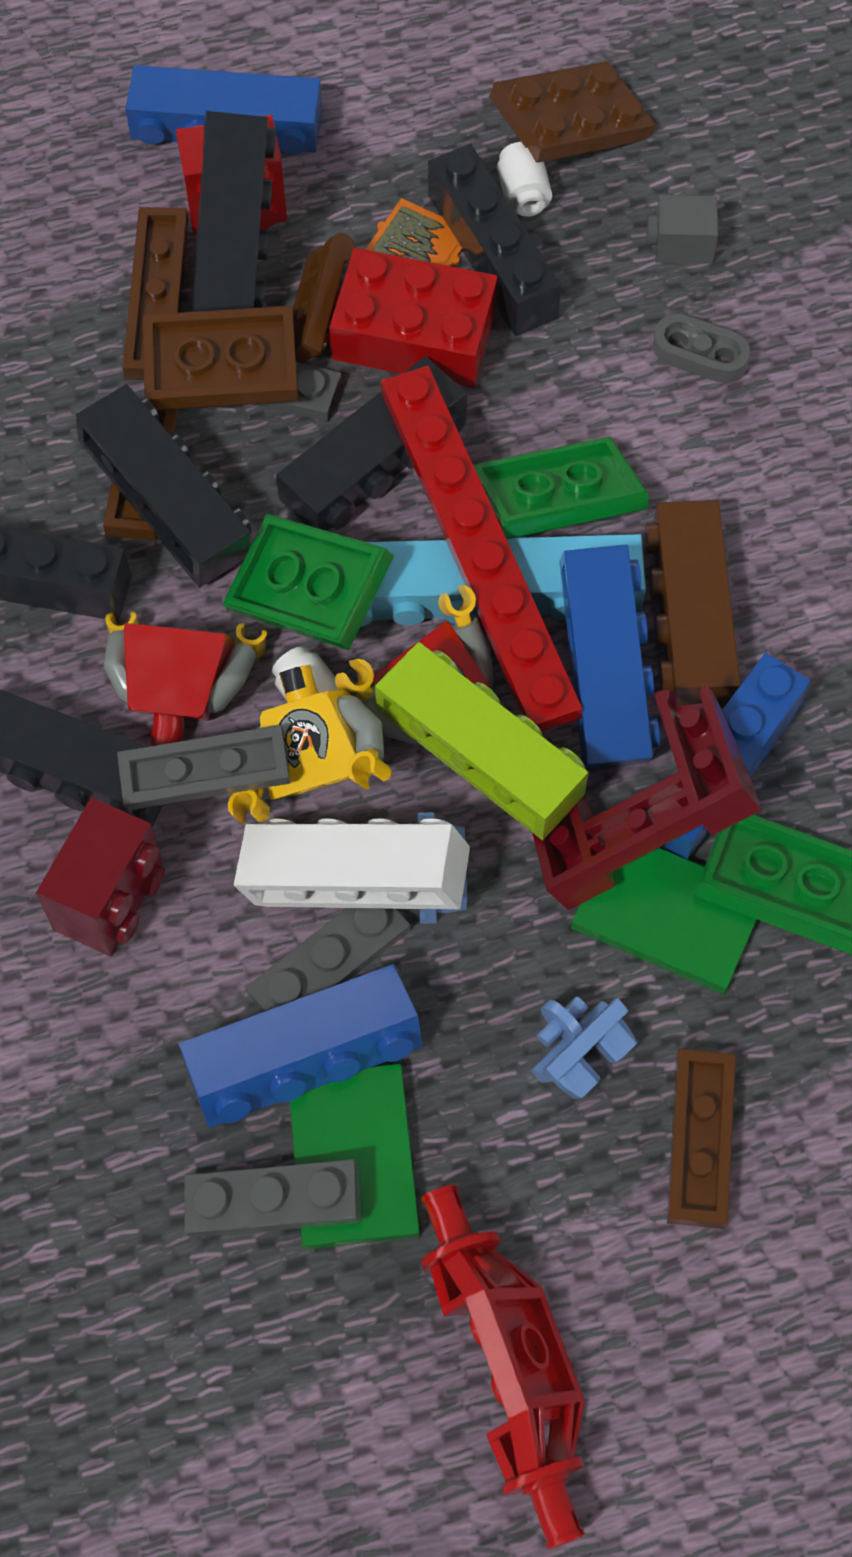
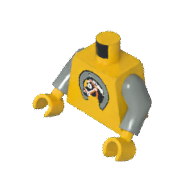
(326, 742)

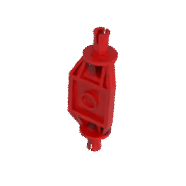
(525, 1360)

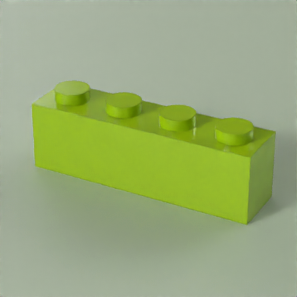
(482, 739)

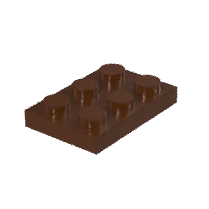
(571, 111)
(220, 358)

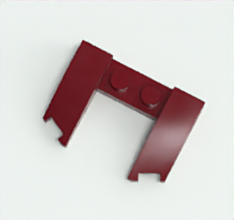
(706, 791)

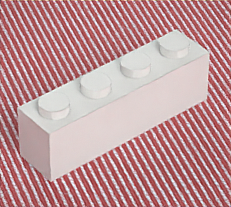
(353, 864)

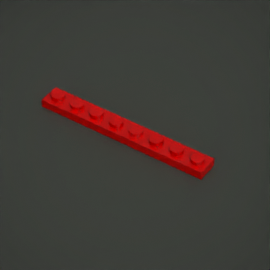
(481, 550)

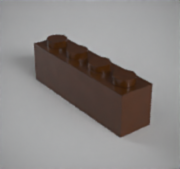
(693, 601)

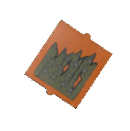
(416, 235)

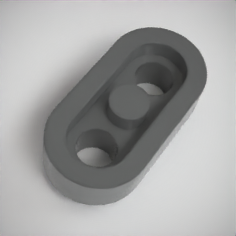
(703, 345)

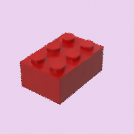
(410, 308)

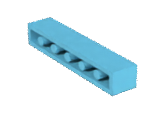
(428, 569)

